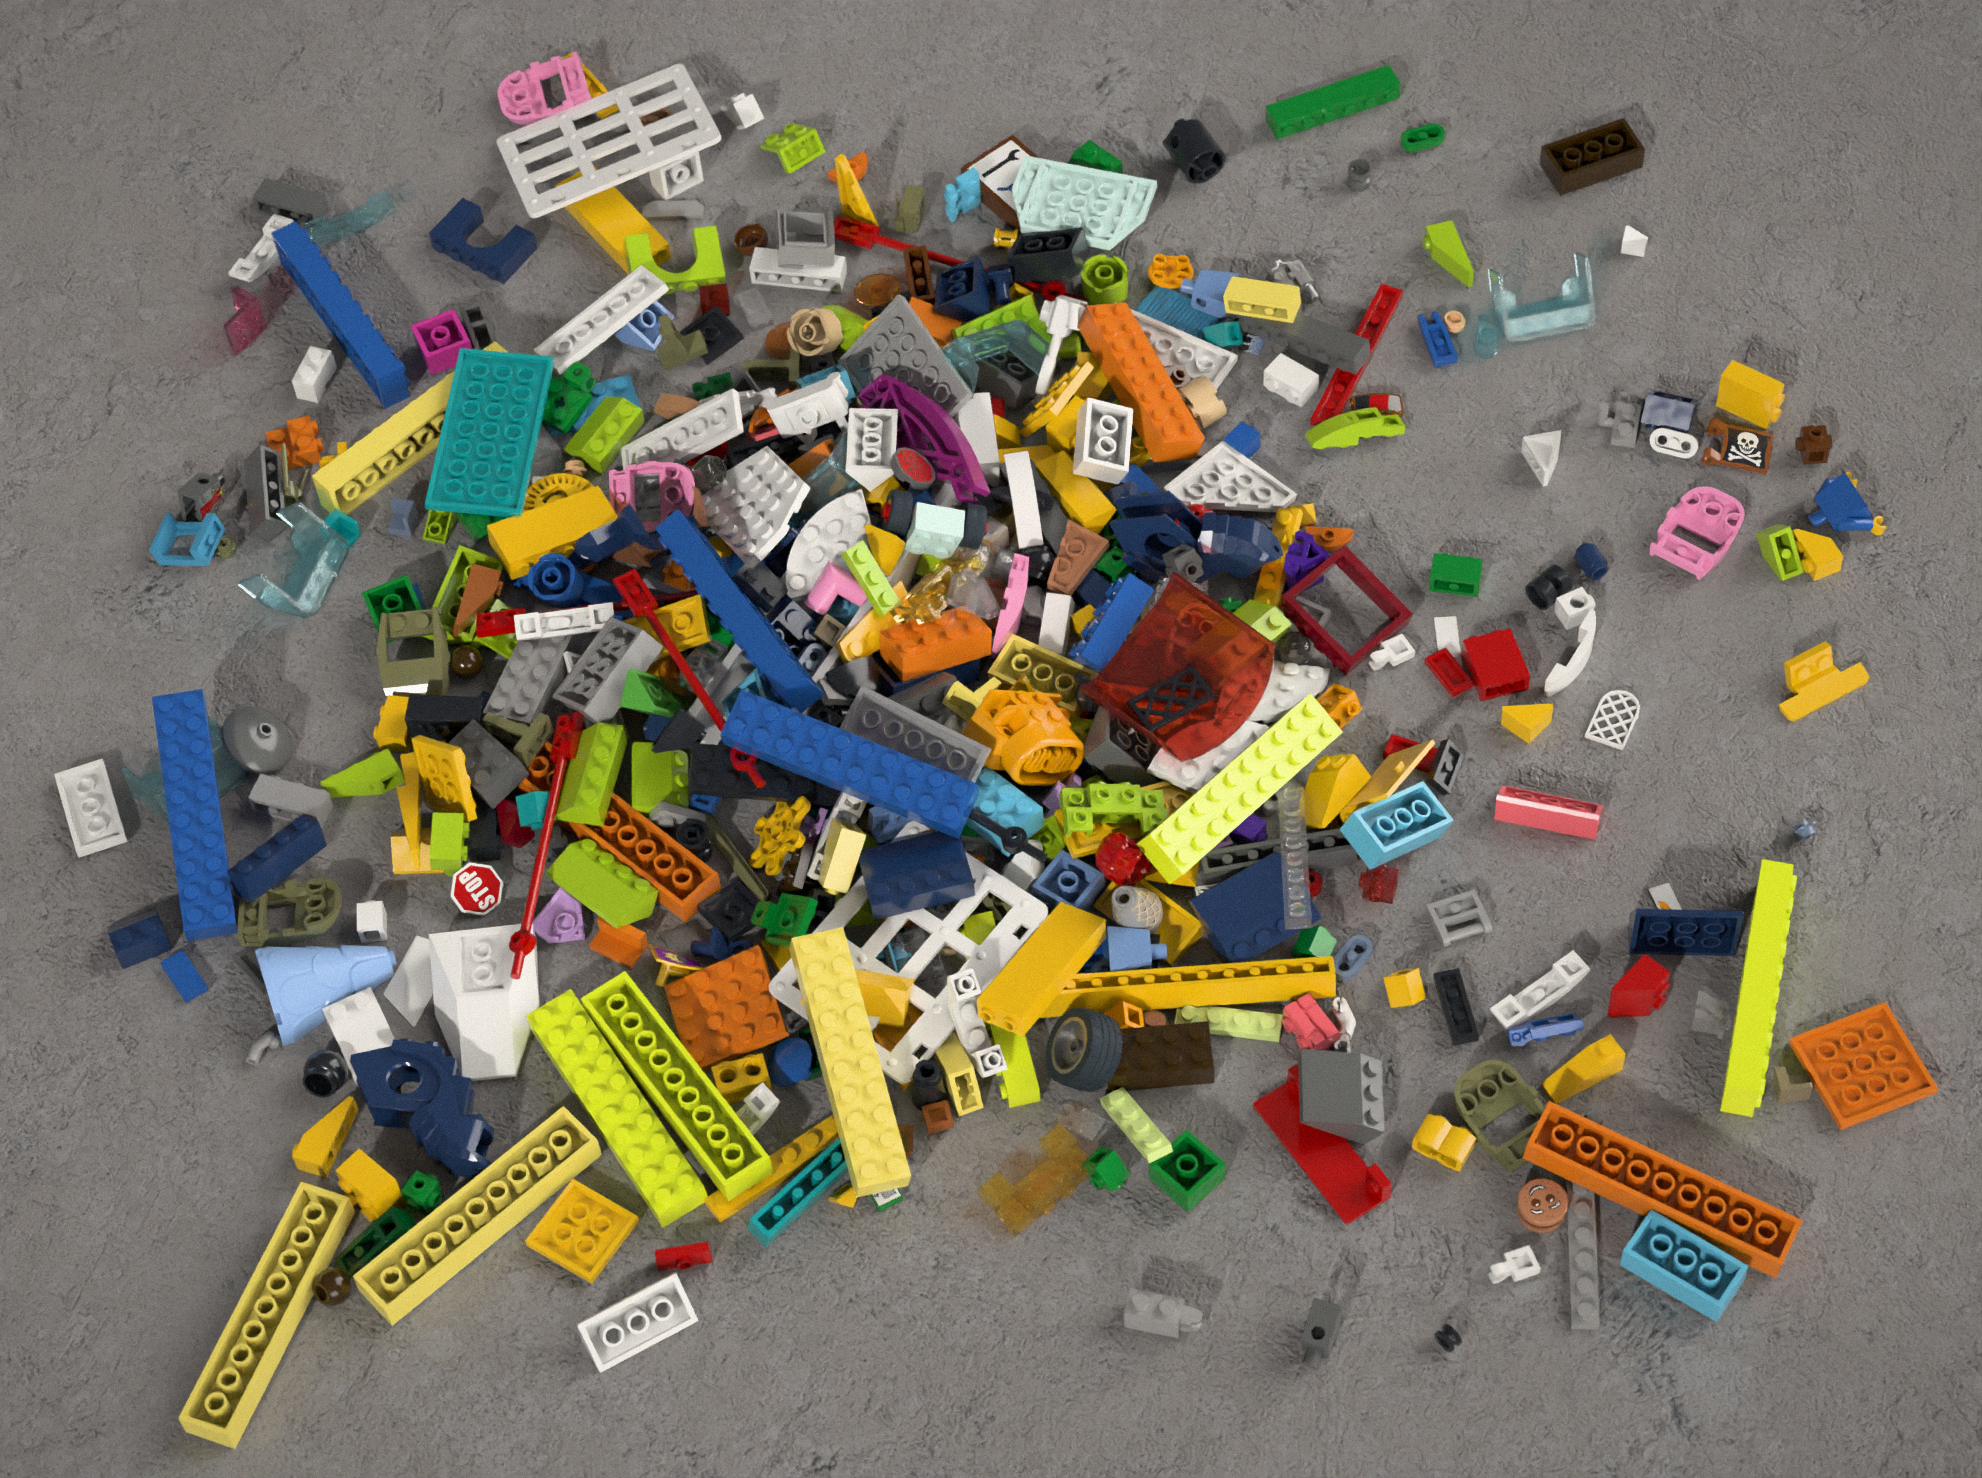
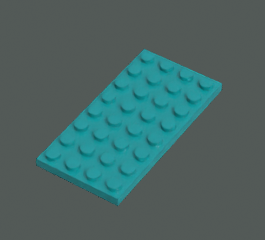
(490, 433)

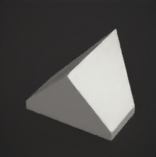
(1542, 453)

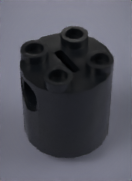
(1194, 150)

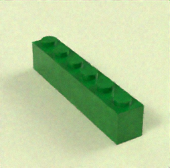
(1332, 102)

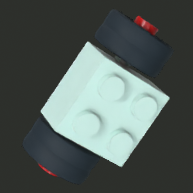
(932, 527)

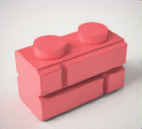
(1309, 1024)

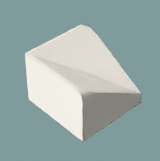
(1633, 242)

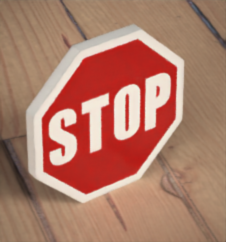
(476, 889)

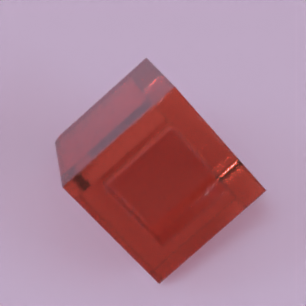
(713, 296)

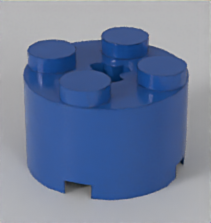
(555, 581)

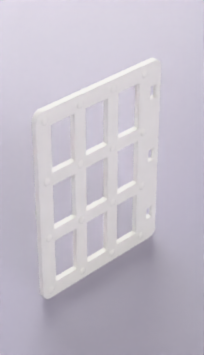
(607, 177)
(986, 960)

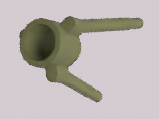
(291, 491)

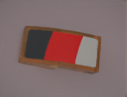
(1385, 403)

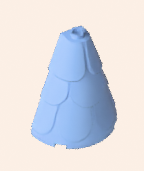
(314, 977)

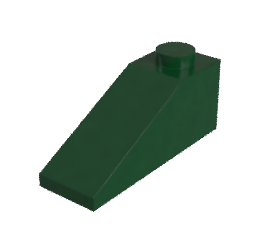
(375, 1240)

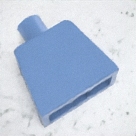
(1208, 291)
(1132, 949)

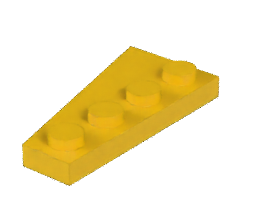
(865, 636)

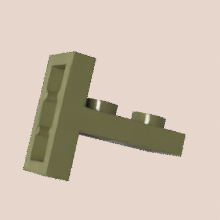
(679, 348)
(776, 370)
(527, 739)

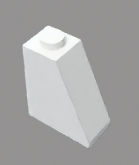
(1056, 623)

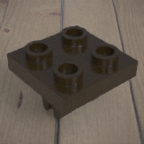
(795, 873)

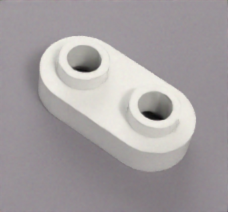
(1674, 443)

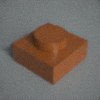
(937, 1117)

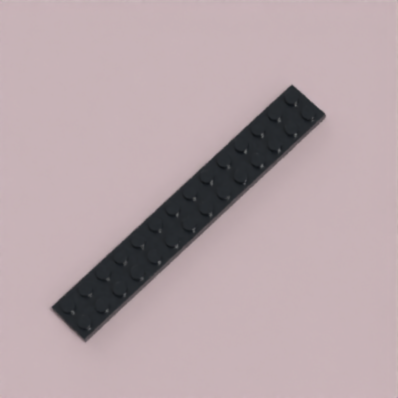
(715, 776)

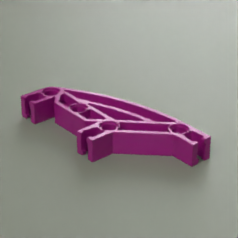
(954, 457)

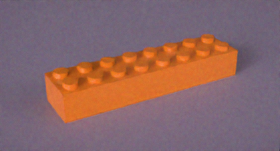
(1140, 382)

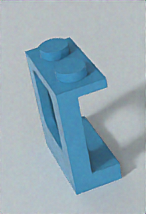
(202, 549)

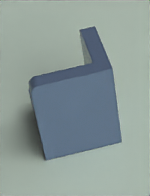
(403, 517)

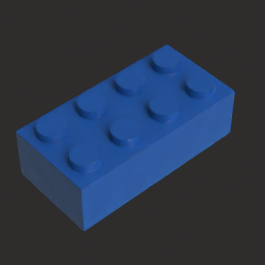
(1111, 622)

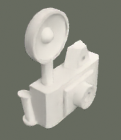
(1061, 318)
(809, 408)

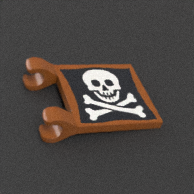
(1740, 447)

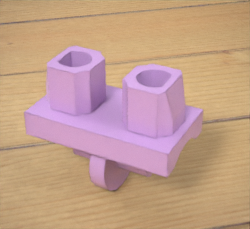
(812, 827)

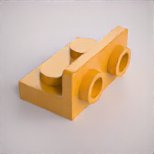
(1340, 704)

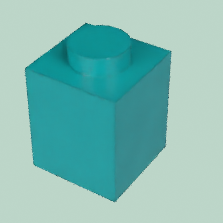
(532, 809)

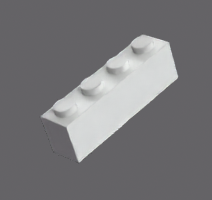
(765, 271)

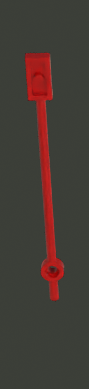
(867, 235)
(643, 603)
(503, 621)
(563, 749)

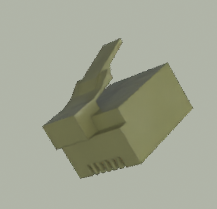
(911, 209)

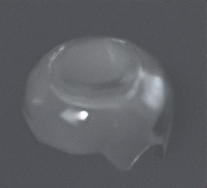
(1003, 565)

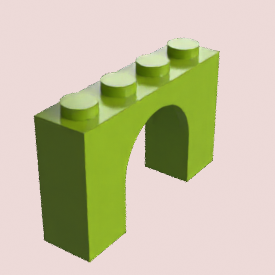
(705, 271)

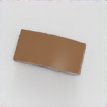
(674, 405)

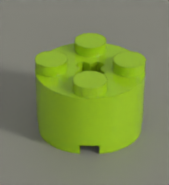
(1104, 280)

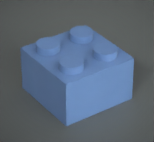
(1069, 882)

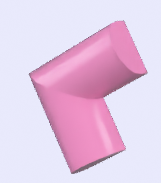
(833, 582)

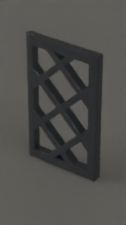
(1168, 716)

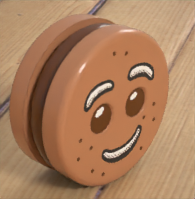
(1542, 1205)

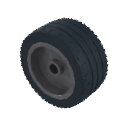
(1084, 1049)

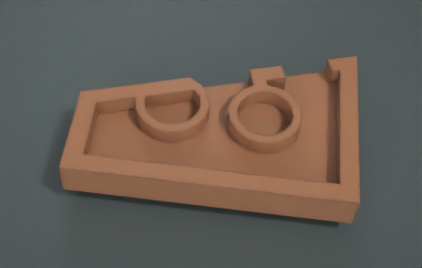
(1077, 556)

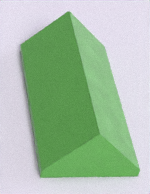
(649, 695)

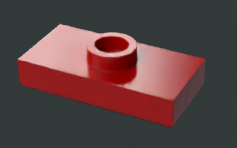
(683, 1256)

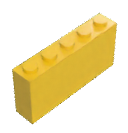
(548, 529)

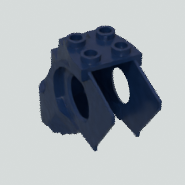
(1220, 540)
(440, 1102)

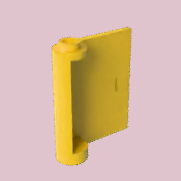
(1387, 778)

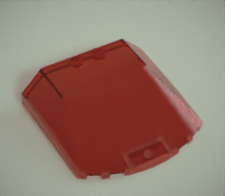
(1179, 633)

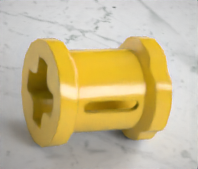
(1000, 234)

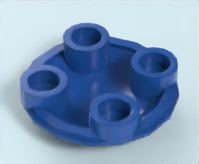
(790, 1062)

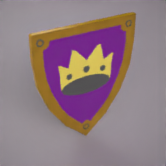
(673, 964)

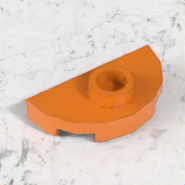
(858, 165)
(1330, 538)

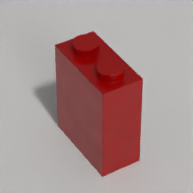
(1495, 664)

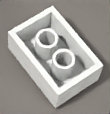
(1103, 441)

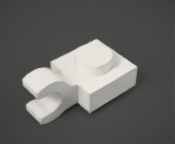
(1394, 651)
(1517, 1263)

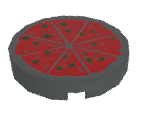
(913, 468)

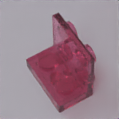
(246, 322)

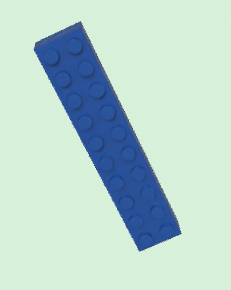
(341, 314)
(738, 613)
(850, 764)
(194, 815)

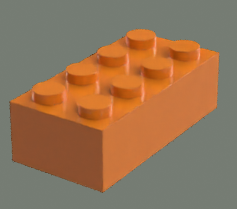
(931, 647)

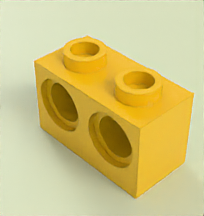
(740, 1072)

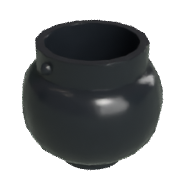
(1040, 565)
(324, 1073)

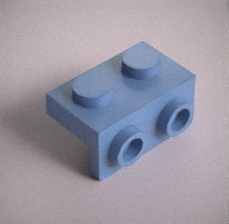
(885, 824)

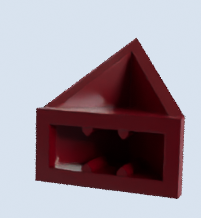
(510, 825)

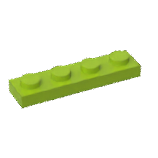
(1020, 309)

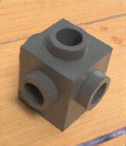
(1184, 562)
(557, 844)

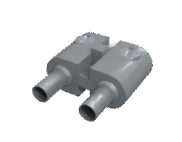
(1295, 275)

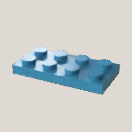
(614, 387)

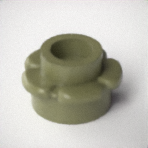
(228, 549)

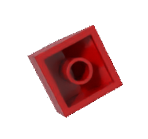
(1639, 990)

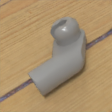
(258, 1046)

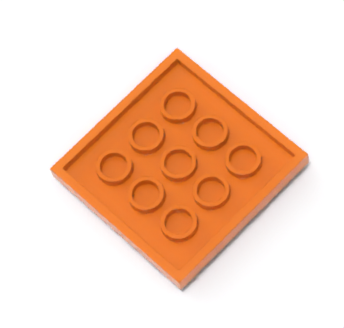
(726, 1009)
(1863, 1066)

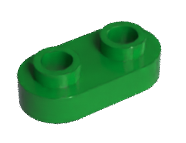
(1422, 137)

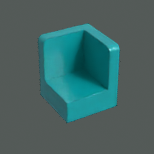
(1224, 334)
(344, 526)

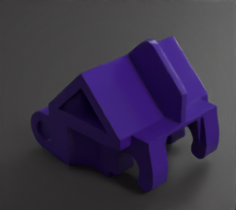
(1302, 560)

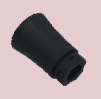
(928, 1084)

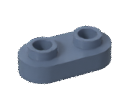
(819, 654)
(1351, 960)

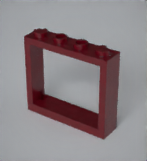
(1370, 586)

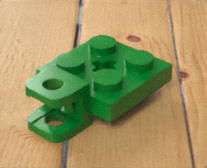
(572, 393)
(786, 919)

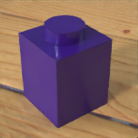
(1250, 831)

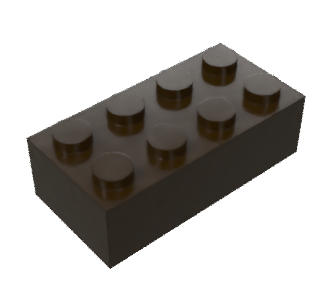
(1592, 156)
(1164, 1057)

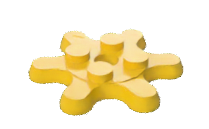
(779, 835)

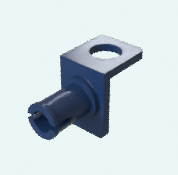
(1000, 281)
(717, 946)

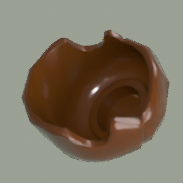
(750, 237)

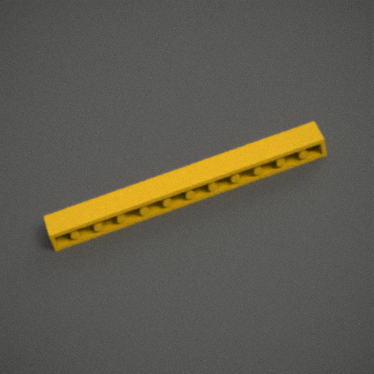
(1199, 985)

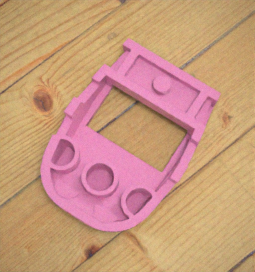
(523, 96)
(675, 488)
(1706, 514)
(1014, 597)

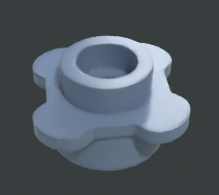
(1804, 830)

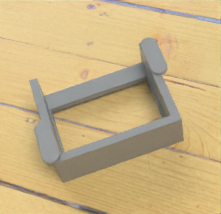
(797, 254)

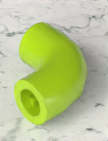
(1071, 343)

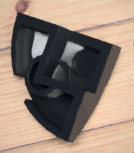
(854, 674)

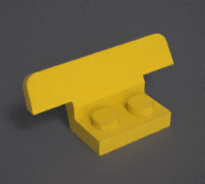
(1817, 681)

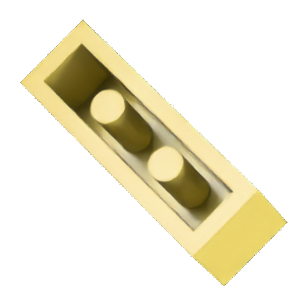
(1262, 299)

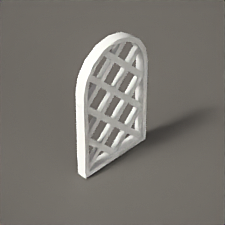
(1607, 741)

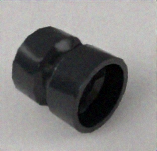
(1548, 586)
(695, 838)

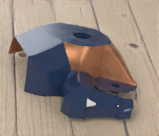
(629, 541)

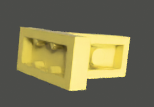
(966, 702)

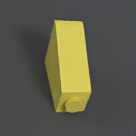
(840, 856)
(958, 1076)

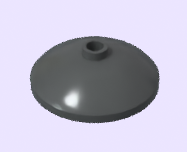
(250, 746)

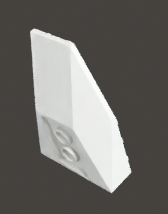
(479, 1002)

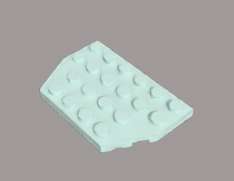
(1070, 196)

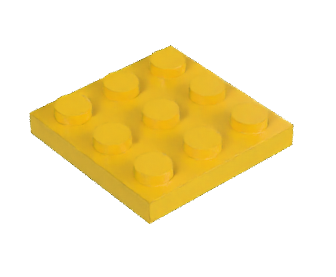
(1056, 399)
(444, 777)
(582, 1231)

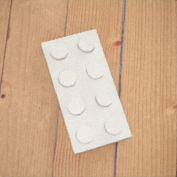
(90, 808)

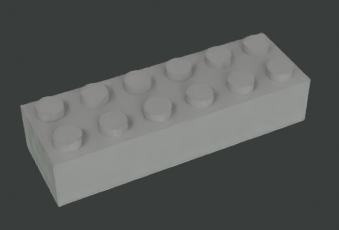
(532, 676)

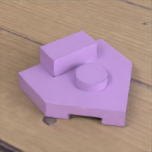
(1052, 801)
(560, 919)

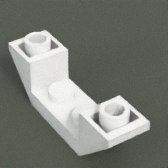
(970, 1029)

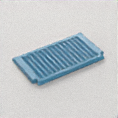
(1176, 311)

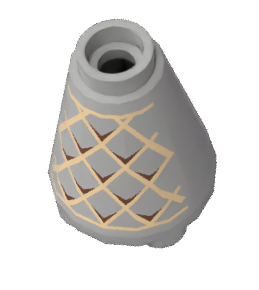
(1136, 908)

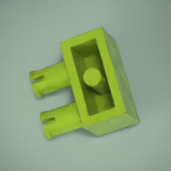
(447, 842)

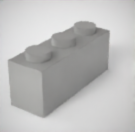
(289, 799)

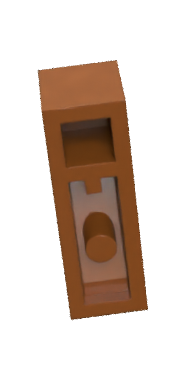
(478, 596)

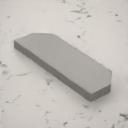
(673, 210)

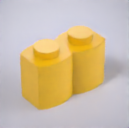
(1444, 1142)

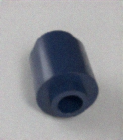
(1591, 561)

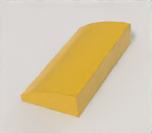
(1177, 927)

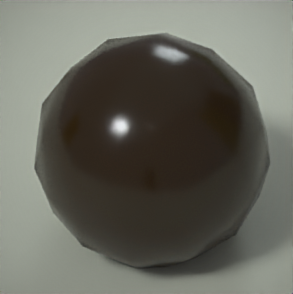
(466, 662)
(332, 1287)

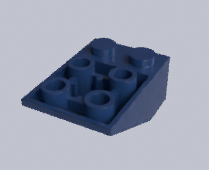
(792, 625)

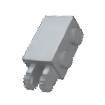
(1160, 1314)

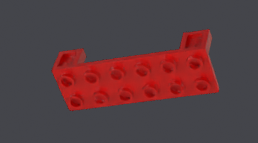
(1323, 1156)

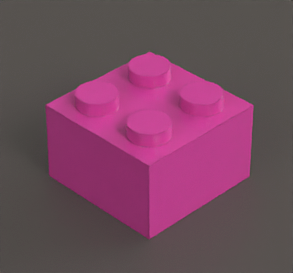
(440, 340)

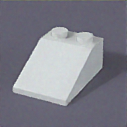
(358, 1025)

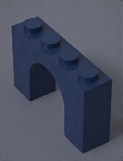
(497, 261)

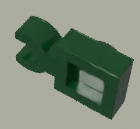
(716, 385)

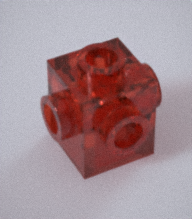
(1379, 884)

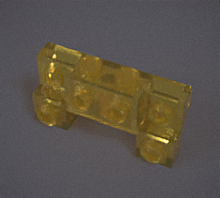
(929, 595)
(1041, 1188)

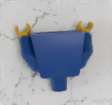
(1844, 507)

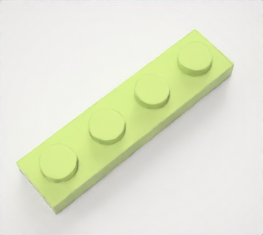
(1234, 1022)
(1136, 1125)

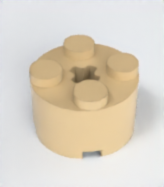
(814, 331)
(1202, 401)

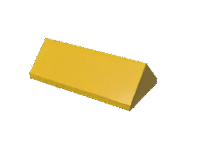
(1076, 493)
(884, 996)

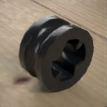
(1448, 1338)

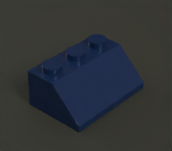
(963, 291)

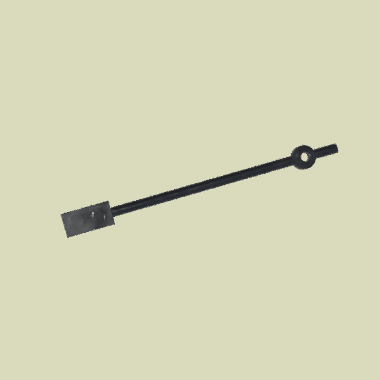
(1010, 844)

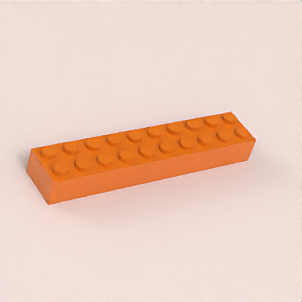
(638, 844)
(1649, 1180)

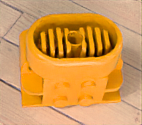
(1026, 736)

